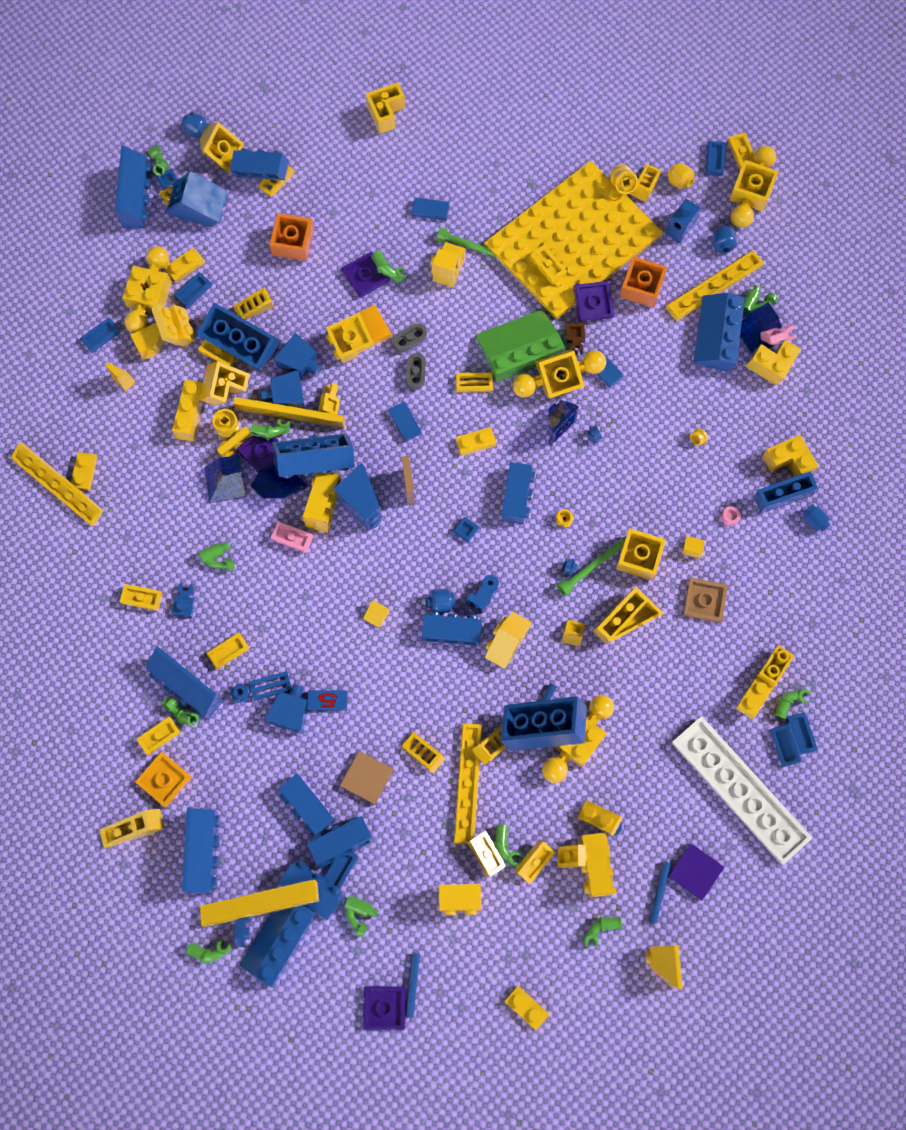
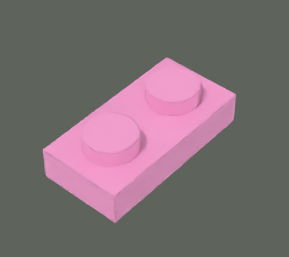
(292, 537)

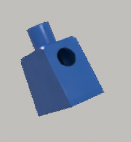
(686, 216)
(297, 356)
(285, 390)
(289, 710)

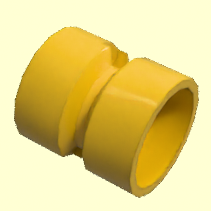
(623, 179)
(225, 423)

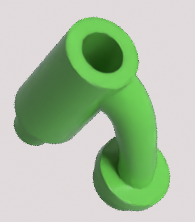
(752, 298)
(215, 551)
(361, 907)

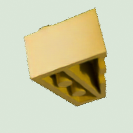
(321, 502)
(626, 616)
(597, 866)

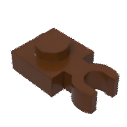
(576, 335)

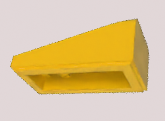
(279, 183)
(646, 183)
(262, 307)
(120, 376)
(484, 751)
(434, 764)

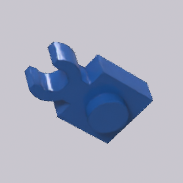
(184, 604)

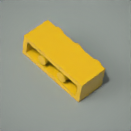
(188, 411)

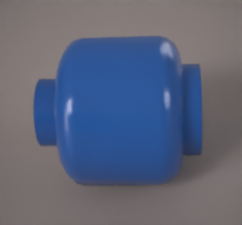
(194, 124)
(724, 239)
(440, 601)

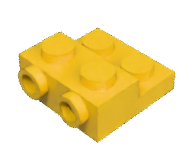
(173, 324)
(349, 338)

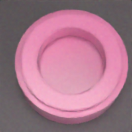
(731, 516)

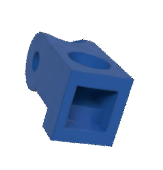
(485, 594)

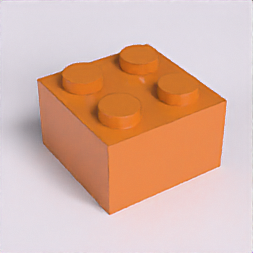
(292, 237)
(643, 282)

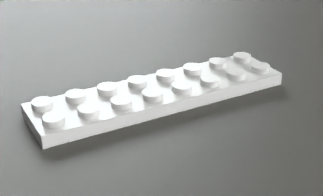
(742, 790)

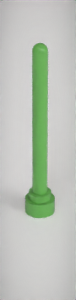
(445, 236)
(566, 586)

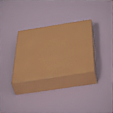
(408, 480)
(705, 600)
(367, 777)

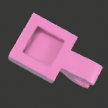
(776, 335)

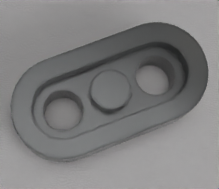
(408, 337)
(416, 372)

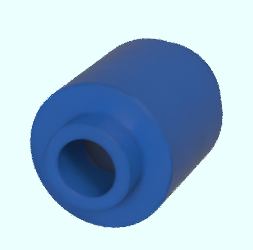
(816, 518)

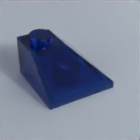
(758, 321)
(560, 419)
(225, 479)
(270, 485)

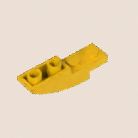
(765, 682)

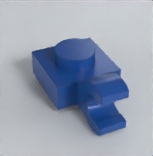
(242, 931)

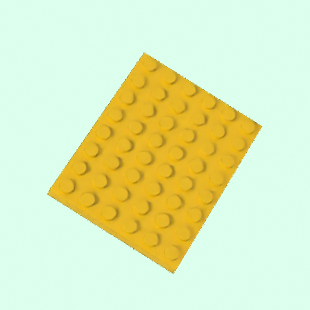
(586, 229)

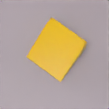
(693, 547)
(376, 614)
(573, 633)

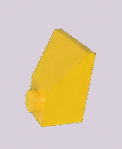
(219, 145)
(666, 964)

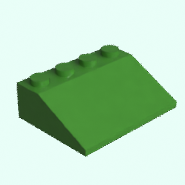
(518, 344)

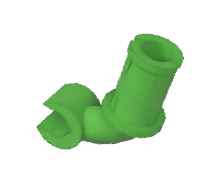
(160, 164)
(385, 268)
(270, 432)
(787, 699)
(182, 715)
(501, 845)
(600, 925)
(205, 955)

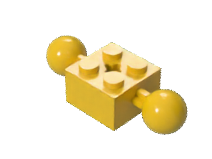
(753, 186)
(146, 288)
(571, 379)
(555, 768)

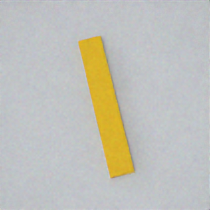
(715, 285)
(288, 412)
(57, 484)
(467, 784)
(259, 903)

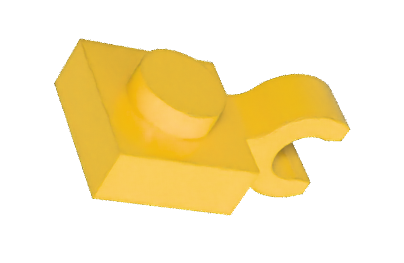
(329, 402)

